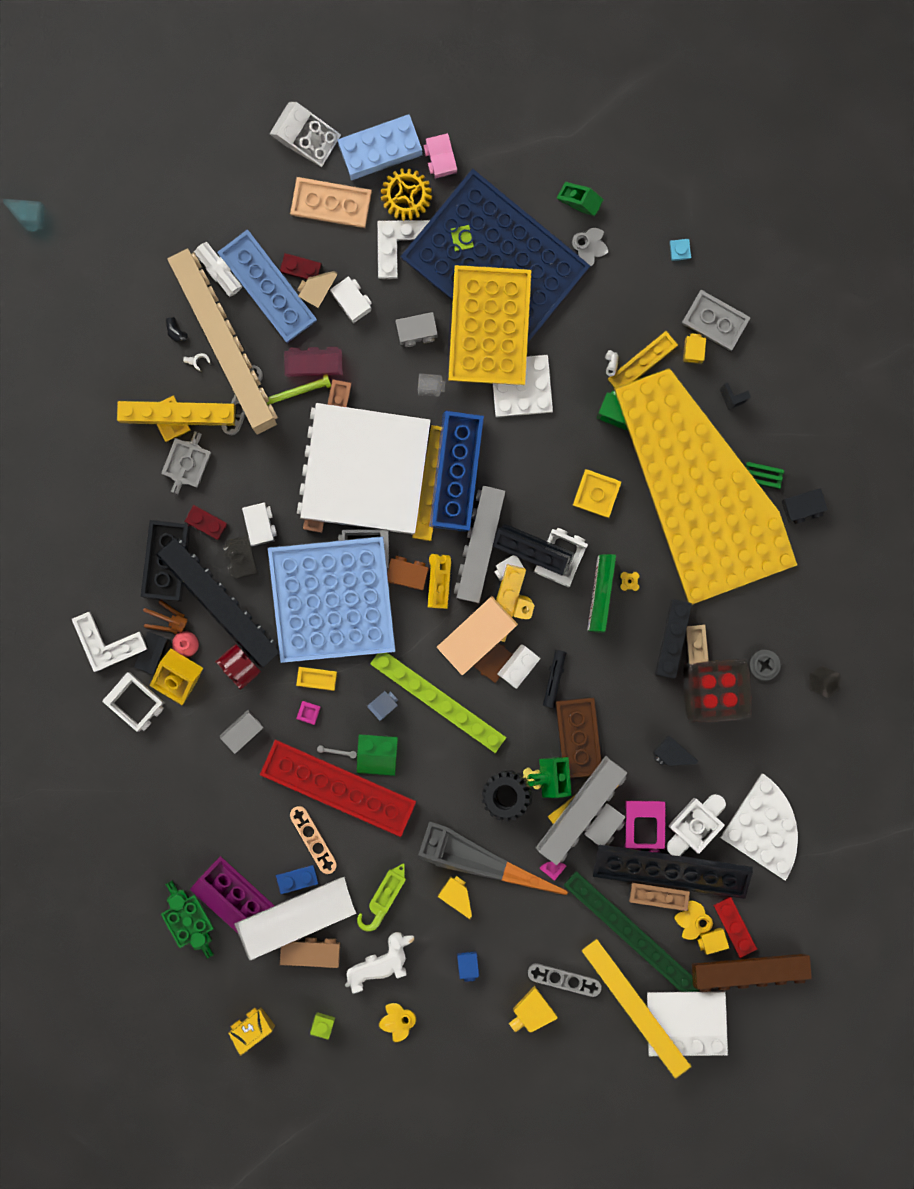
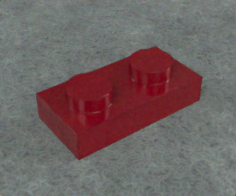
(299, 267)
(205, 522)

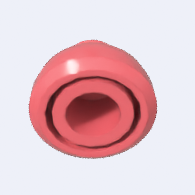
(185, 644)

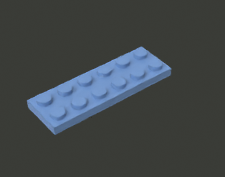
(267, 286)

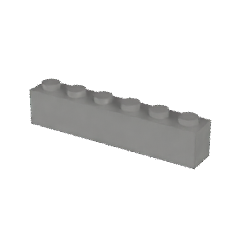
(480, 544)
(581, 810)

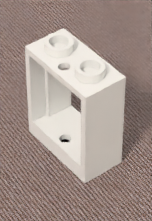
(120, 688)

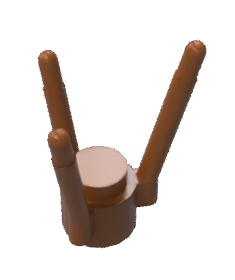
(176, 622)

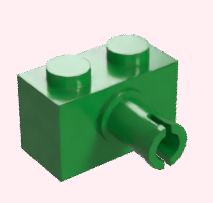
(553, 777)

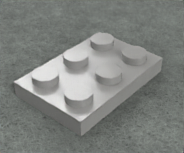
(716, 320)

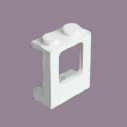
(567, 578)

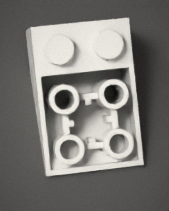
(305, 133)

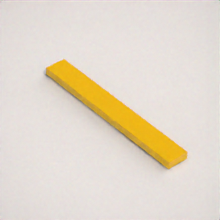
(636, 1008)

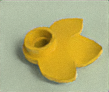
(690, 920)
(394, 1021)

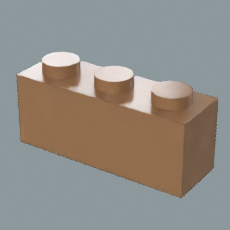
(311, 953)

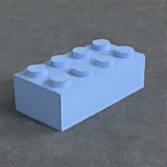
(380, 147)

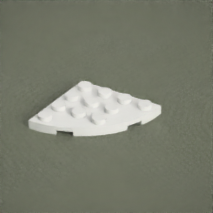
(765, 828)

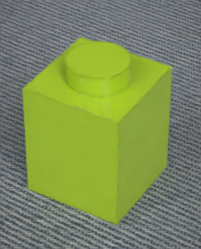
(465, 237)
(322, 1025)

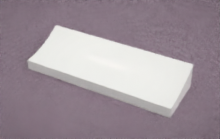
(295, 918)

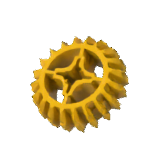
(412, 190)

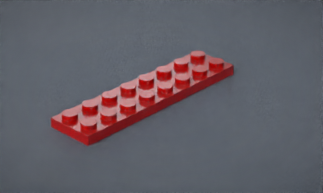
(338, 788)

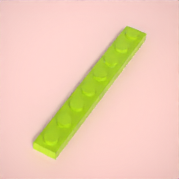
(438, 701)

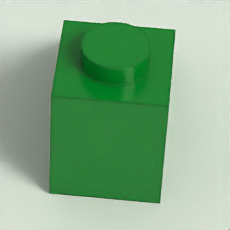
(580, 198)

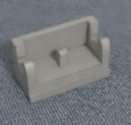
(241, 731)

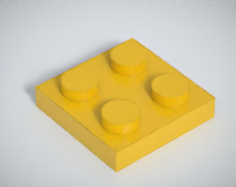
(597, 493)

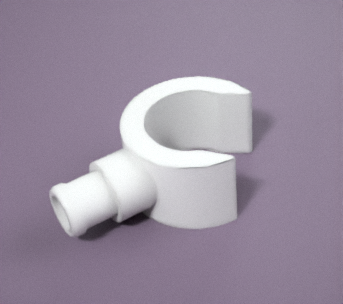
(193, 360)

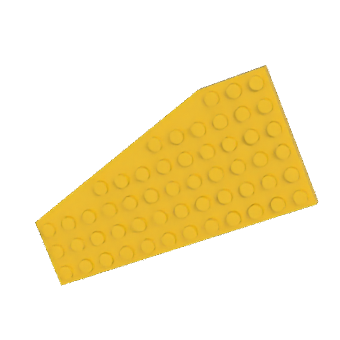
(707, 501)

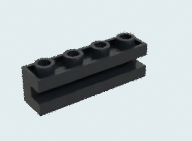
(533, 549)

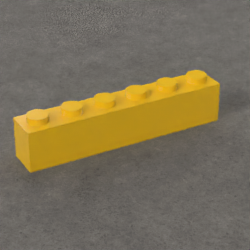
(176, 413)

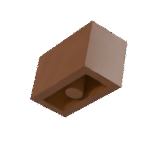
(407, 574)

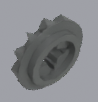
(773, 662)

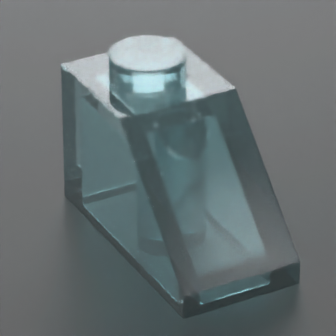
(28, 213)

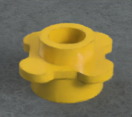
(633, 577)

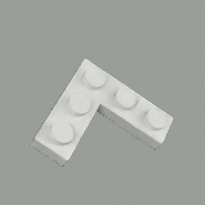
(388, 234)
(99, 654)

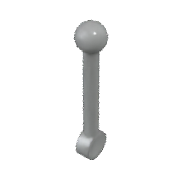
(321, 749)

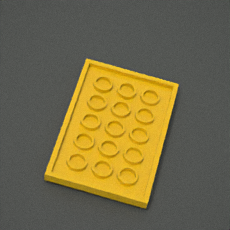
(489, 325)

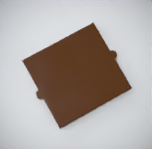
(493, 662)

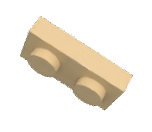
(696, 644)

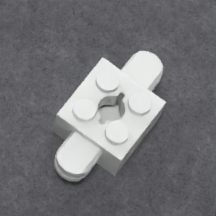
(696, 825)

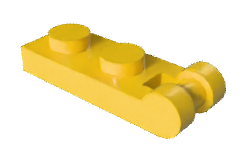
(439, 581)

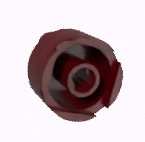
(238, 666)

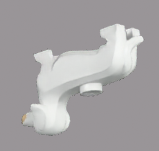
(381, 966)

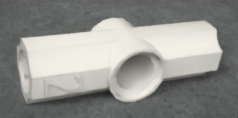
(218, 269)

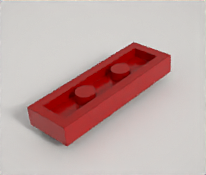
(735, 927)

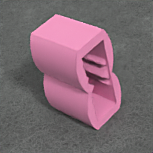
(441, 156)

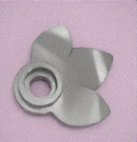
(593, 245)

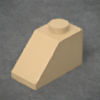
(316, 288)

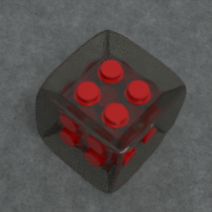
(717, 691)

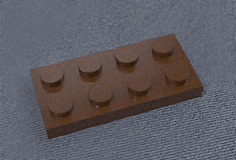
(579, 735)

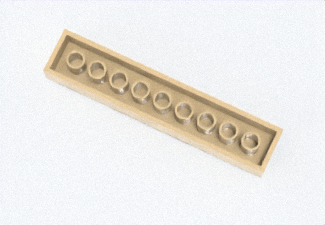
(221, 339)

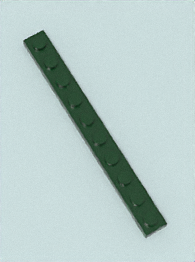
(630, 933)

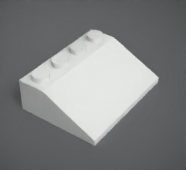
(691, 1020)

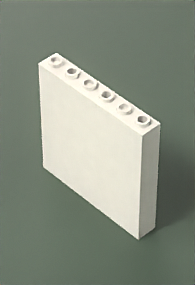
(364, 468)

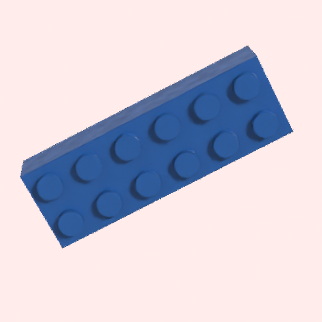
(456, 471)

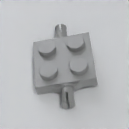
(186, 463)

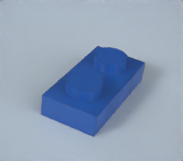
(297, 879)

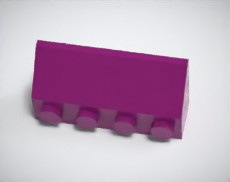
(229, 893)

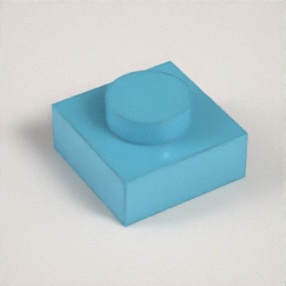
(680, 249)

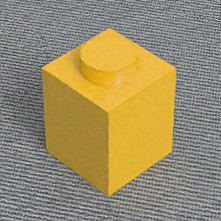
(694, 349)
(713, 941)

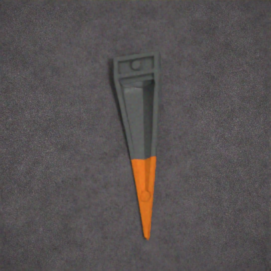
(457, 853)

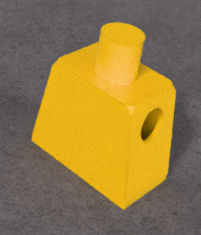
(532, 1012)

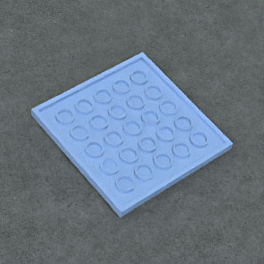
(331, 599)

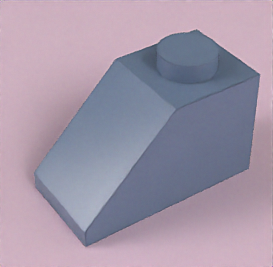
(383, 705)

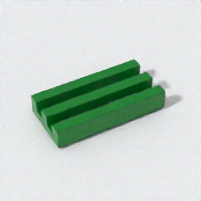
(766, 468)

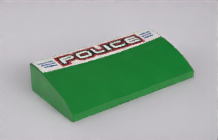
(601, 593)

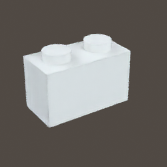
(350, 299)
(258, 524)
(518, 666)

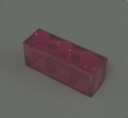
(313, 362)

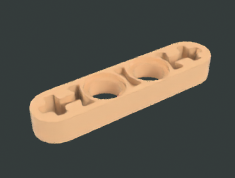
(310, 841)

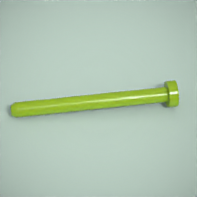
(299, 390)

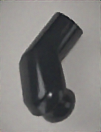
(173, 332)

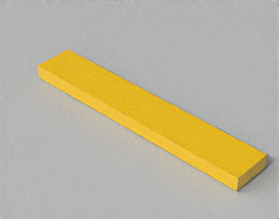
(423, 530)

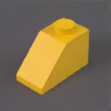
(456, 895)

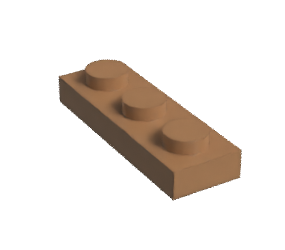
(659, 896)

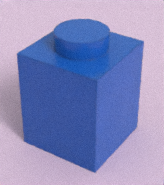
(468, 966)

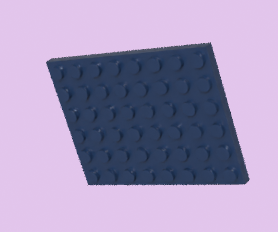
(501, 239)

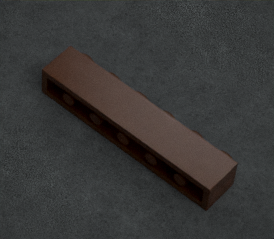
(751, 971)

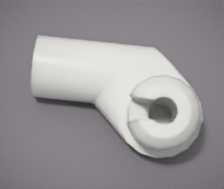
(613, 364)

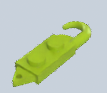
(384, 897)

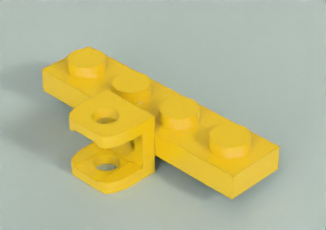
(509, 594)

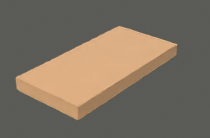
(331, 202)
(477, 635)

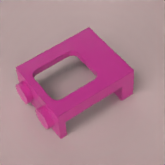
(645, 809)

